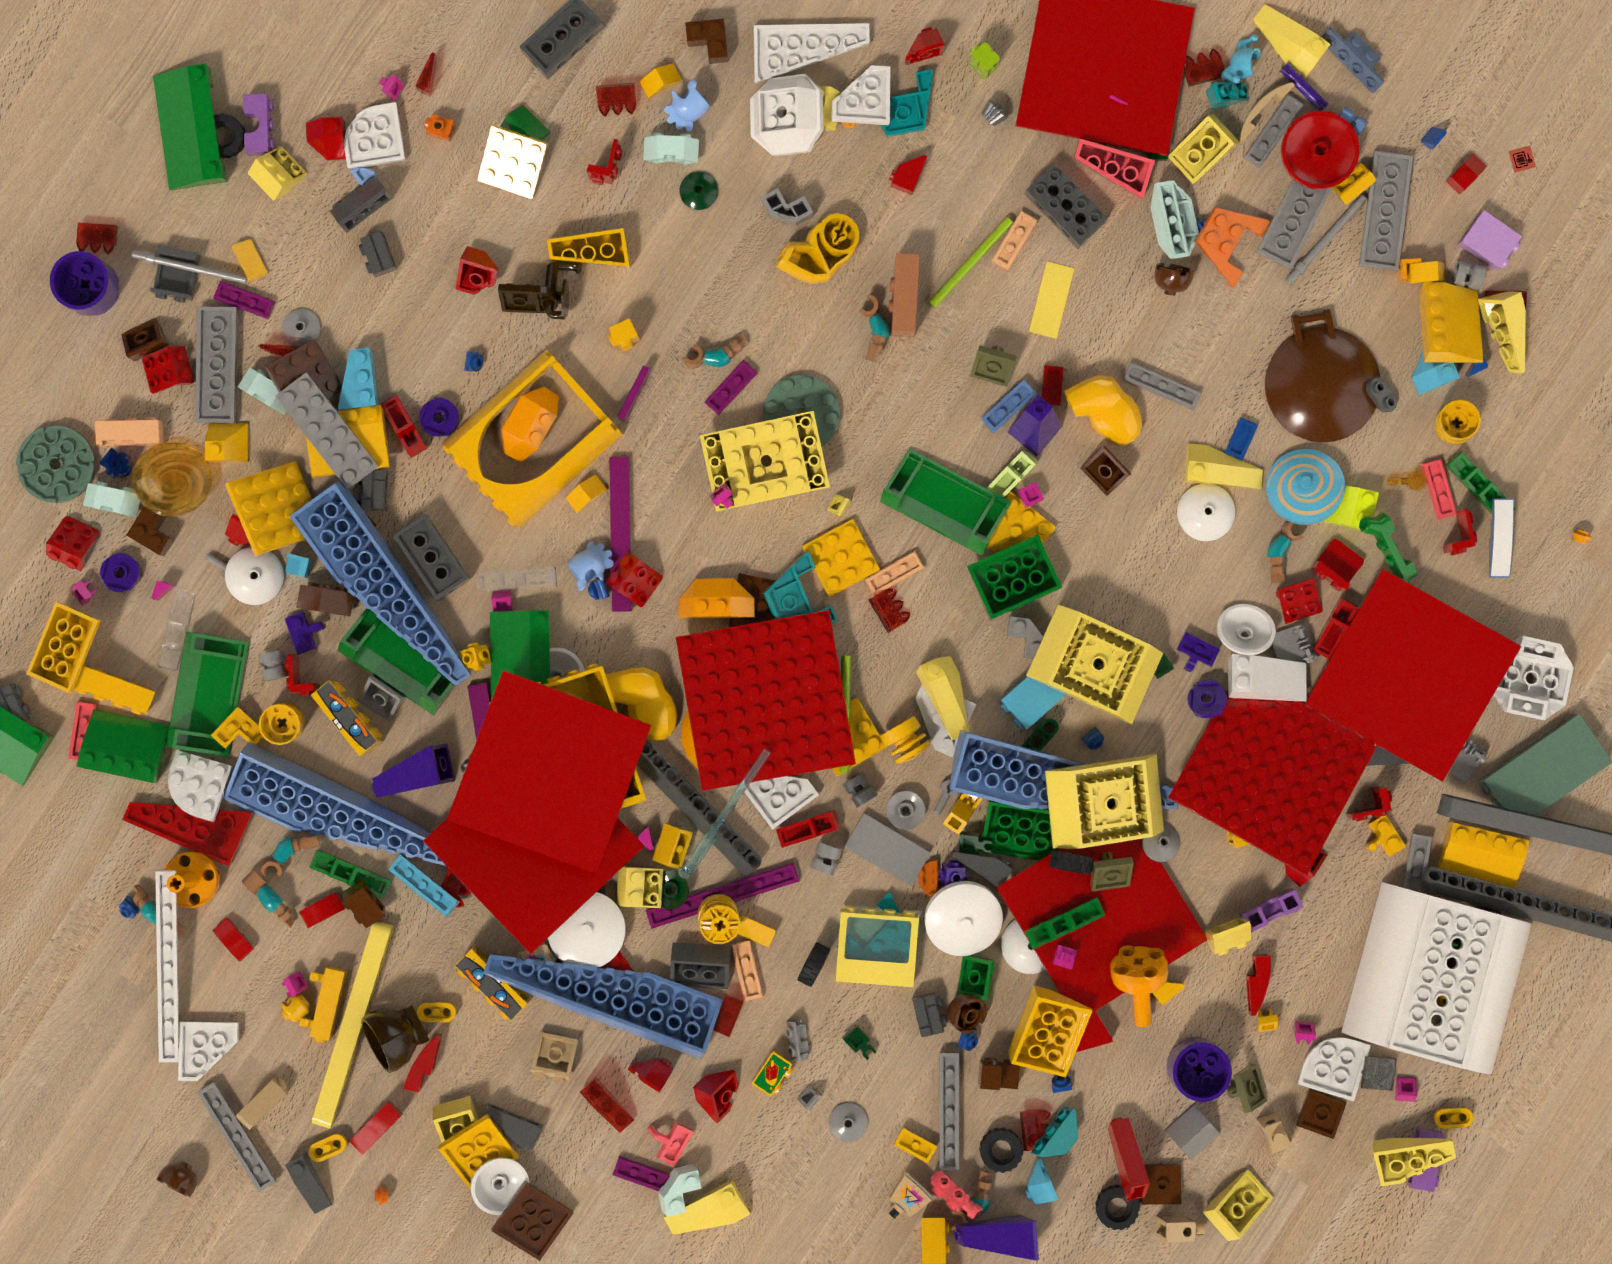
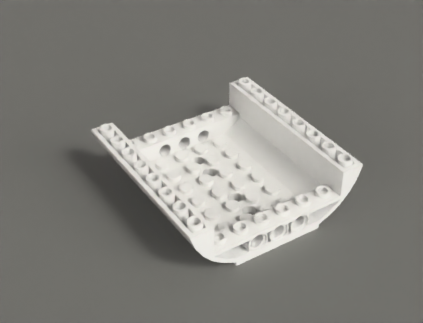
(1408, 970)

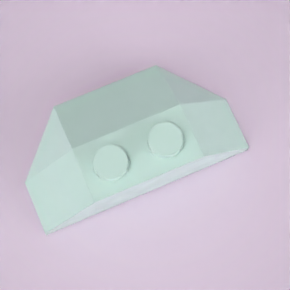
(1174, 219)

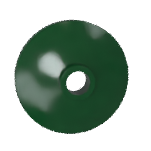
(700, 200)
(673, 900)

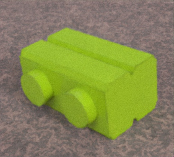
(984, 59)

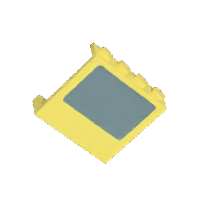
(877, 947)

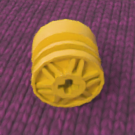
(1463, 413)
(270, 723)
(905, 740)
(714, 909)

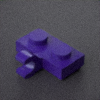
(302, 633)
(1197, 650)

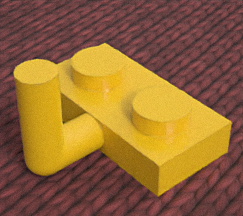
(1385, 836)

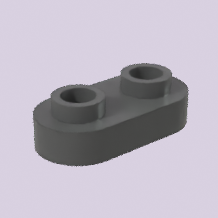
(1381, 396)

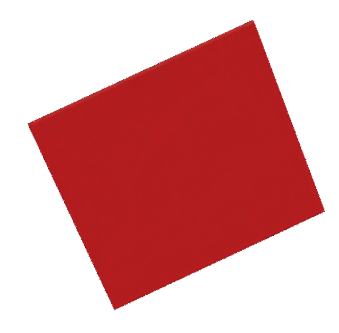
(1100, 50)
(1412, 675)
(765, 689)
(549, 772)
(1274, 776)
(523, 887)
(1139, 915)

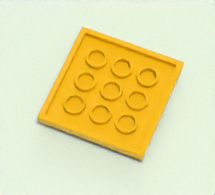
(265, 506)

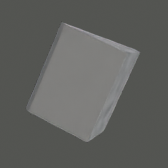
(381, 698)
(1192, 1132)

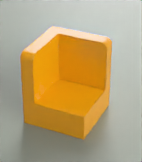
(1403, 272)

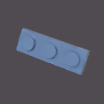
(1008, 406)

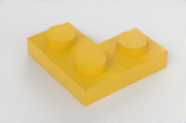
(237, 724)

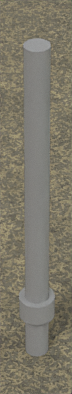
(152, 258)
(1301, 266)

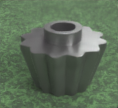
(994, 113)

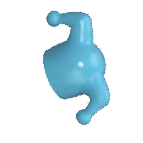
(1240, 62)

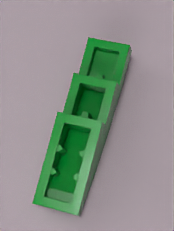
(1474, 480)
(348, 872)
(1064, 923)

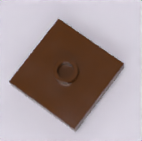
(1321, 1113)
(1164, 1184)

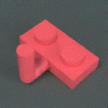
(673, 1143)

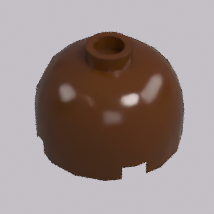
(1173, 278)
(966, 1012)
(179, 1178)

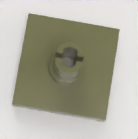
(993, 365)
(1111, 872)
(1248, 1088)

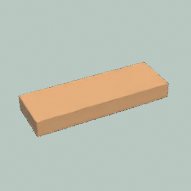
(1014, 240)
(894, 573)
(747, 970)

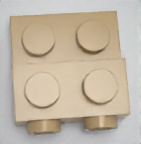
(554, 1057)

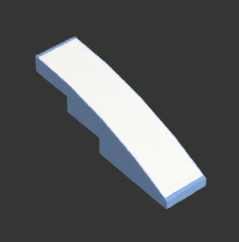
(1501, 538)

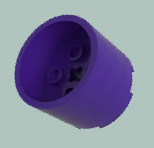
(69, 281)
(1205, 1083)

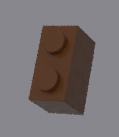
(363, 904)

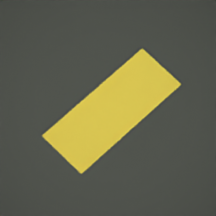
(1051, 300)

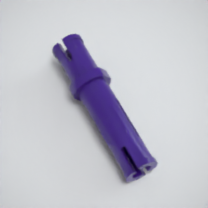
(1302, 85)

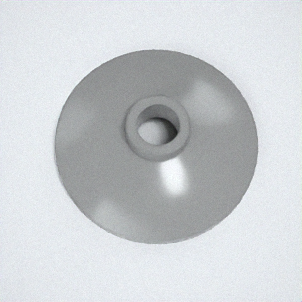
(310, 331)
(913, 817)
(1158, 852)
(850, 1112)

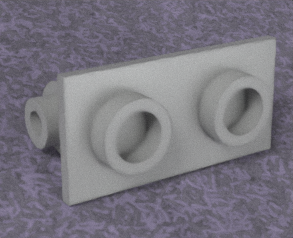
(798, 1049)

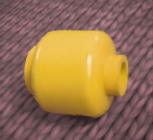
(294, 1008)

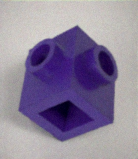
(952, 872)

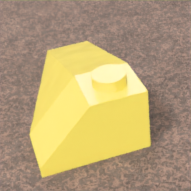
(1291, 40)
(1507, 320)
(1215, 467)
(945, 691)
(1406, 1157)
(713, 1209)

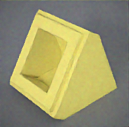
(839, 505)

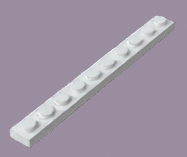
(167, 968)

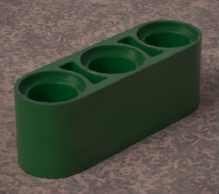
(1040, 732)

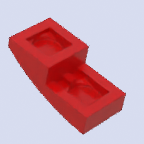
(321, 910)
(232, 939)

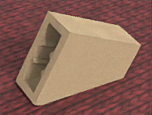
(263, 1102)

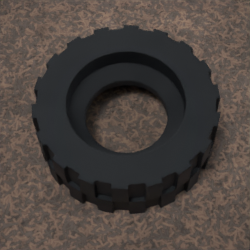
(238, 130)
(1071, 862)
(813, 964)
(986, 1150)
(1109, 1220)

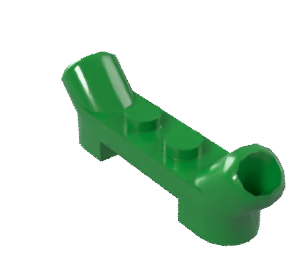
(1381, 528)

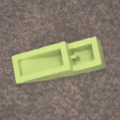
(1013, 473)

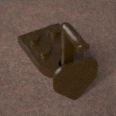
(537, 298)

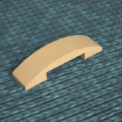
(1278, 94)

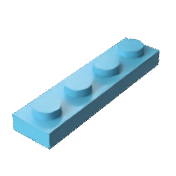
(423, 885)

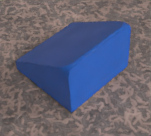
(1433, 137)
(1476, 367)

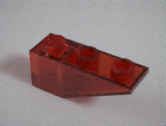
(606, 1104)

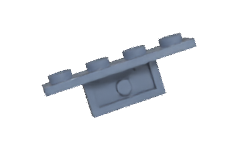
(1356, 57)

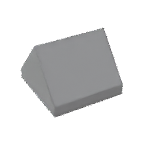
(809, 1097)

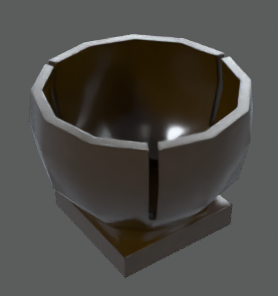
(393, 1036)

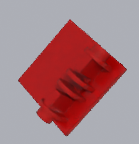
(1299, 600)

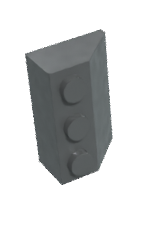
(360, 204)
(700, 965)

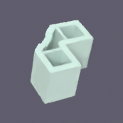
(666, 148)
(261, 388)
(111, 499)
(680, 1181)

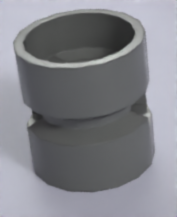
(865, 794)

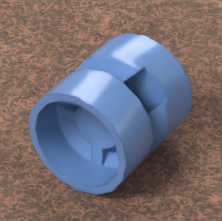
(1349, 116)

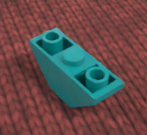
(1226, 94)
(1059, 1135)

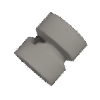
(1475, 278)
(273, 665)
(827, 851)

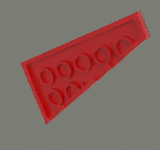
(213, 839)

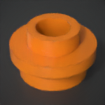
(381, 1194)

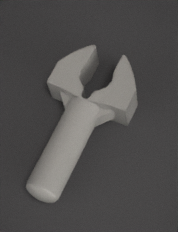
(218, 562)
(945, 797)

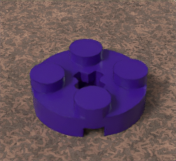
(450, 416)
(130, 567)
(1201, 691)

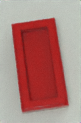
(1052, 385)

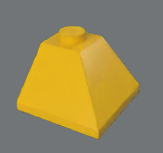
(227, 443)

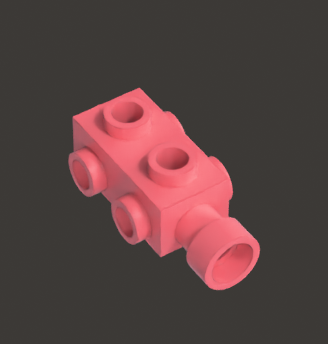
(950, 1192)

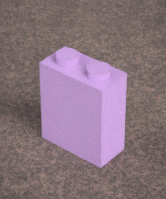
(1490, 241)

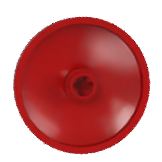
(1320, 150)

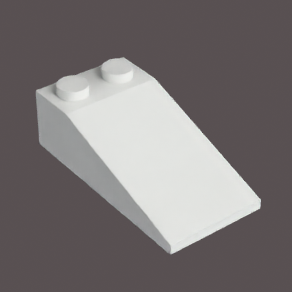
(1266, 678)

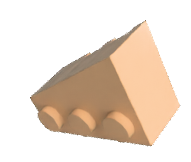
(129, 432)

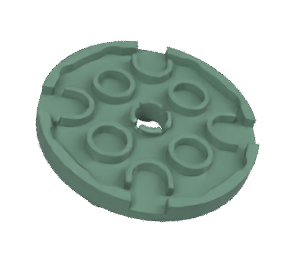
(808, 394)
(35, 462)

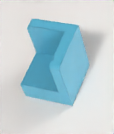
(298, 565)

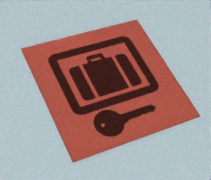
(1522, 159)

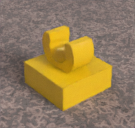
(1267, 1023)

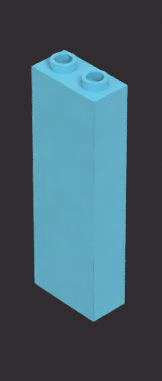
(1032, 700)

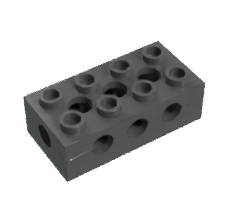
(563, 49)
(1066, 193)
(418, 557)

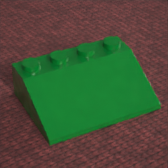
(1014, 577)
(123, 746)
(1018, 831)

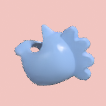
(686, 108)
(590, 564)

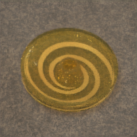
(172, 479)

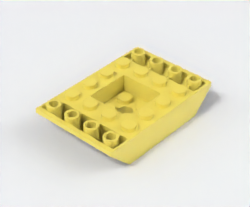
(736, 457)
(1067, 660)
(1081, 796)

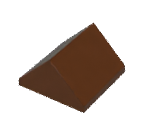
(144, 340)
(1105, 470)

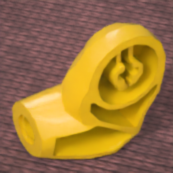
(823, 252)
(1109, 409)
(645, 699)

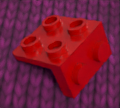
(606, 175)
(167, 368)
(1467, 535)
(71, 542)
(1337, 565)
(634, 579)
(293, 682)
(1382, 801)

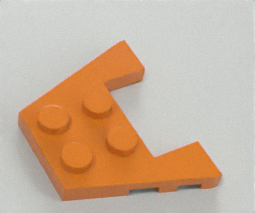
(1221, 236)

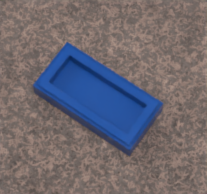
(1241, 438)

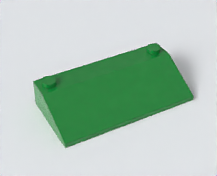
(188, 127)
(945, 501)
(520, 645)
(395, 662)
(205, 691)
(20, 746)

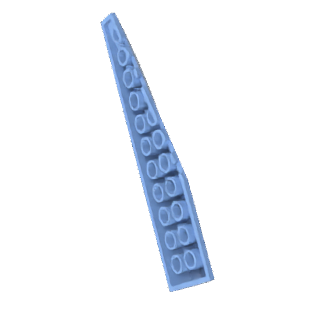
(372, 573)
(1011, 772)
(320, 806)
(622, 999)

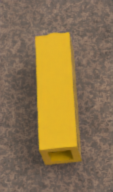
(328, 1003)

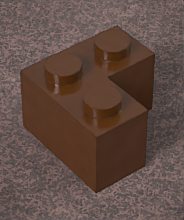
(710, 34)
(146, 532)
(324, 599)
(997, 1074)

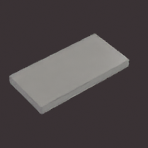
(887, 849)

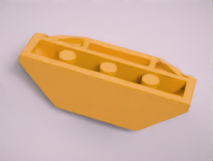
(529, 423)
(716, 600)

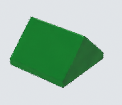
(525, 123)
(976, 976)

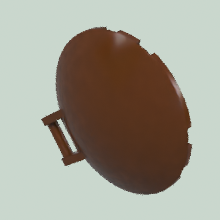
(1321, 381)

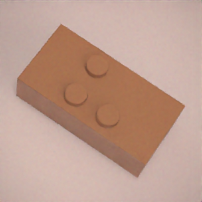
(905, 291)

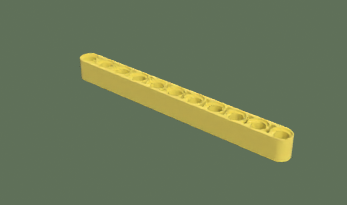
(351, 1025)

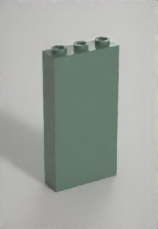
(1547, 768)

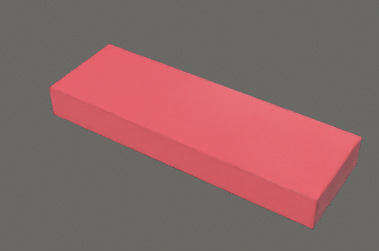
(1439, 489)
(81, 720)

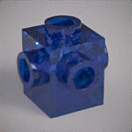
(111, 460)

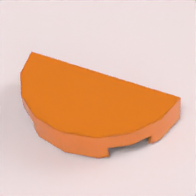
(929, 877)

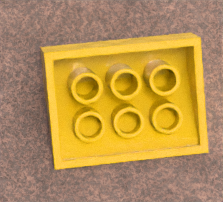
(1450, 323)
(369, 427)
(63, 647)
(1483, 854)
(1048, 1032)

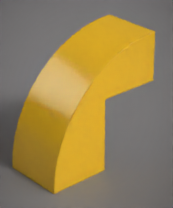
(961, 812)

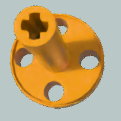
(193, 879)
(1139, 973)

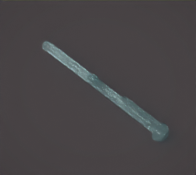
(702, 849)

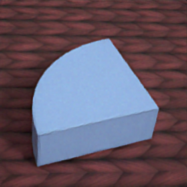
(363, 174)

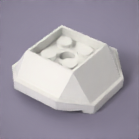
(801, 124)
(1550, 682)

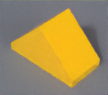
(660, 80)
(1427, 272)
(586, 493)
(1168, 991)

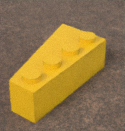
(593, 248)
(114, 689)
(933, 1241)

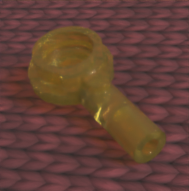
(1415, 481)

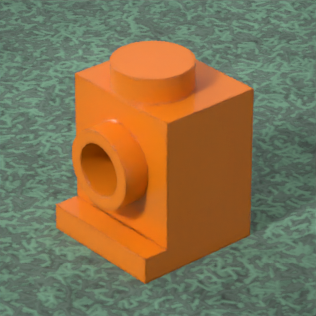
(445, 132)

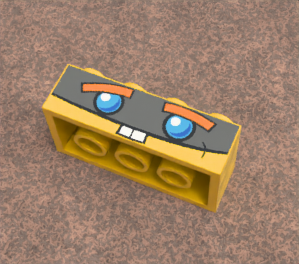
(347, 718)
(497, 993)

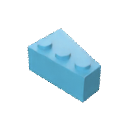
(359, 381)

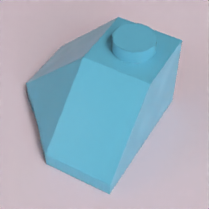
(1433, 375)
(1039, 1184)

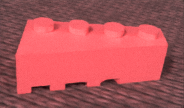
(1117, 166)

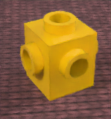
(478, 656)

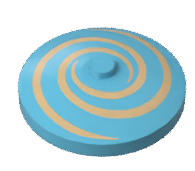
(1305, 486)

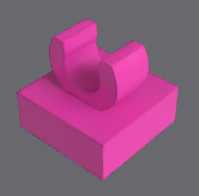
(392, 86)
(722, 495)
(1030, 495)
(82, 593)
(1064, 957)
(295, 984)
(1304, 1031)

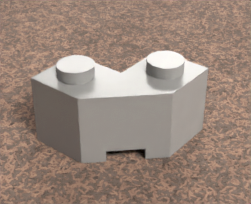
(793, 213)
(1025, 629)

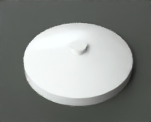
(963, 918)
(591, 933)

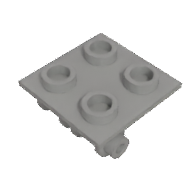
(1294, 645)
(1468, 760)

